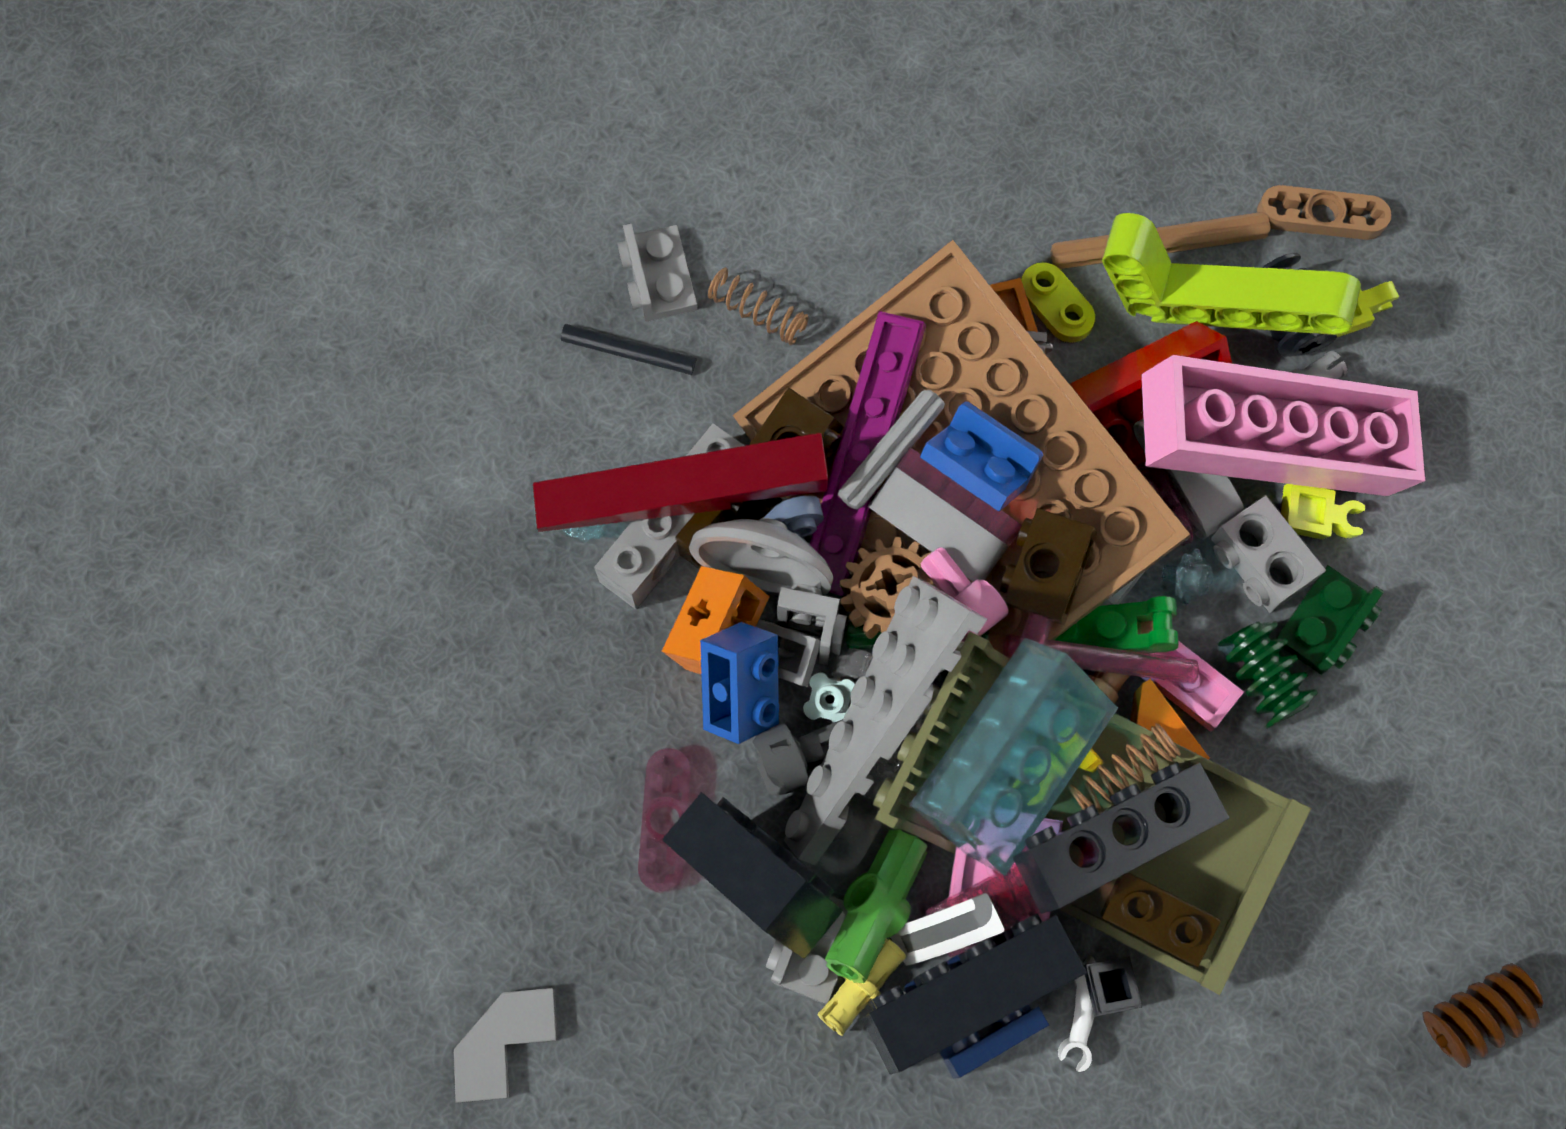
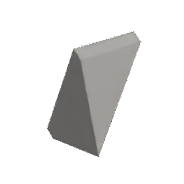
(795, 652)

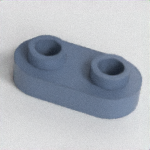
(799, 514)

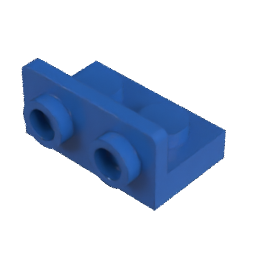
(983, 456)

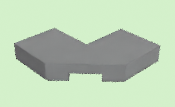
(482, 1053)

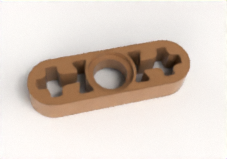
(1336, 201)

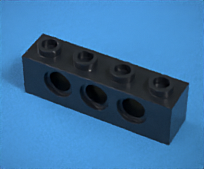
(1190, 810)

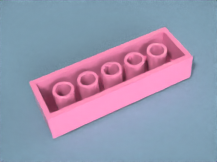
(1281, 427)

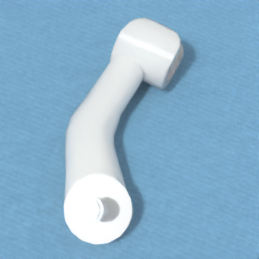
(1081, 1023)

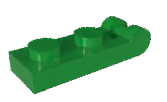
(1120, 626)

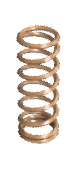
(799, 321)
(1170, 754)

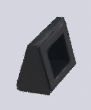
(1112, 986)

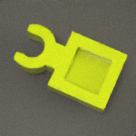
(1315, 514)

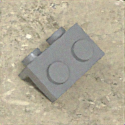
(810, 612)

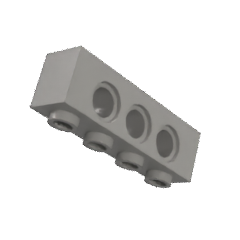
(649, 545)

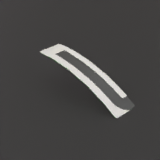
(949, 930)

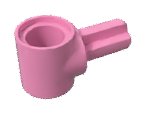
(976, 595)

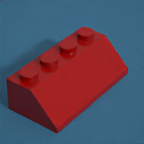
(1116, 389)

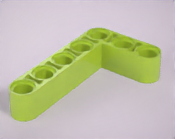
(1223, 294)

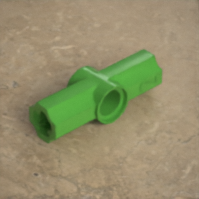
(876, 906)

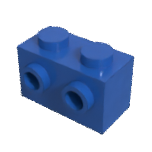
(740, 682)

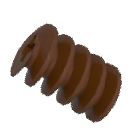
(1483, 1013)

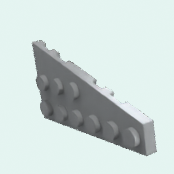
(881, 709)

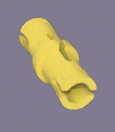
(854, 997)

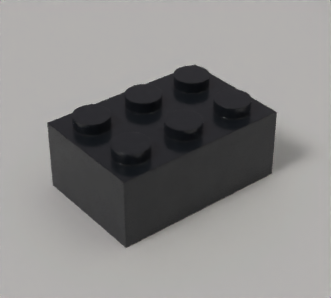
(754, 873)

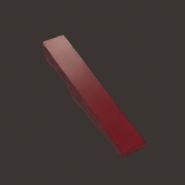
(683, 484)

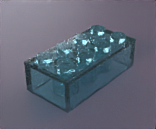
(1014, 755)

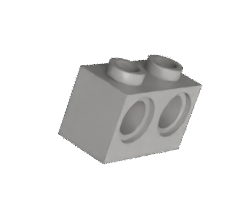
(1277, 548)

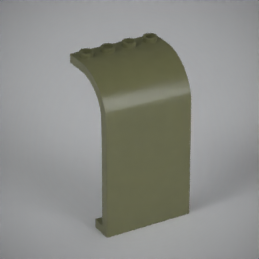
(1219, 871)

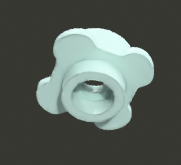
(824, 686)

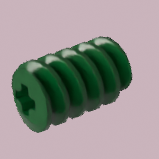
(1269, 671)

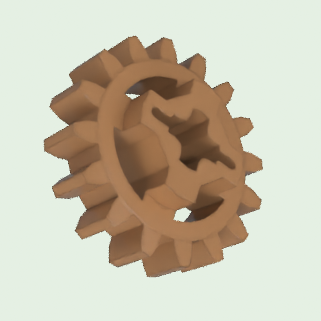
(875, 592)

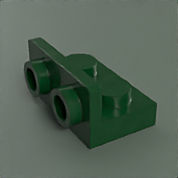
(1328, 620)

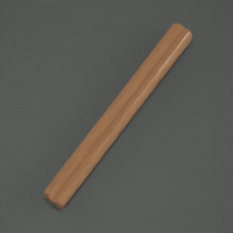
(1174, 238)

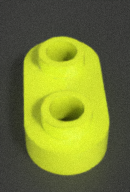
(1056, 300)

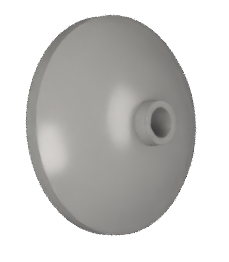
(762, 553)

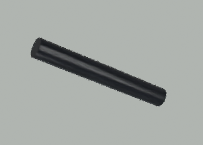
(628, 349)

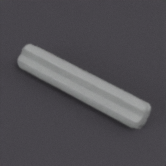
(891, 449)

